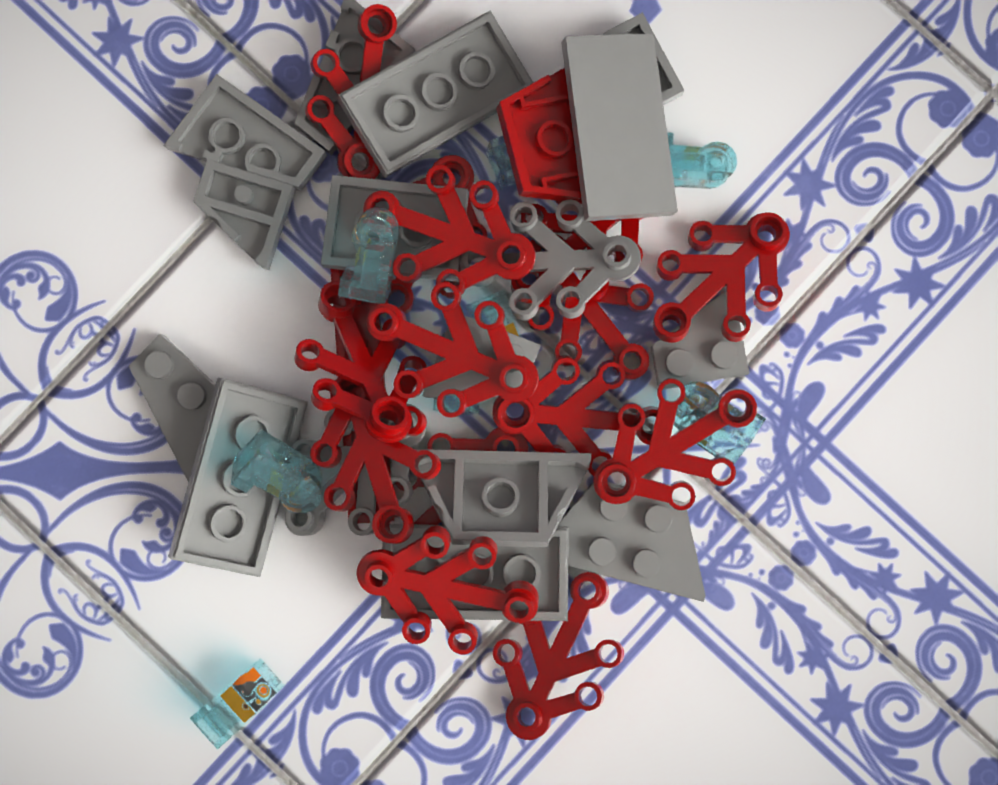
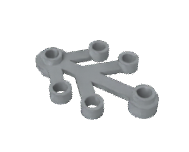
(562, 260)
(365, 495)

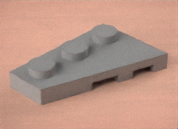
(349, 47)
(245, 135)
(176, 395)

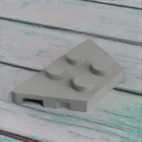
(503, 493)
(634, 543)

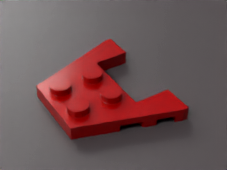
(541, 139)

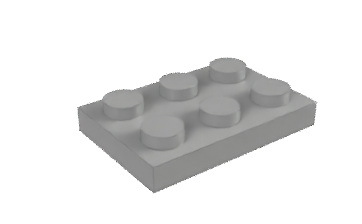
(346, 207)

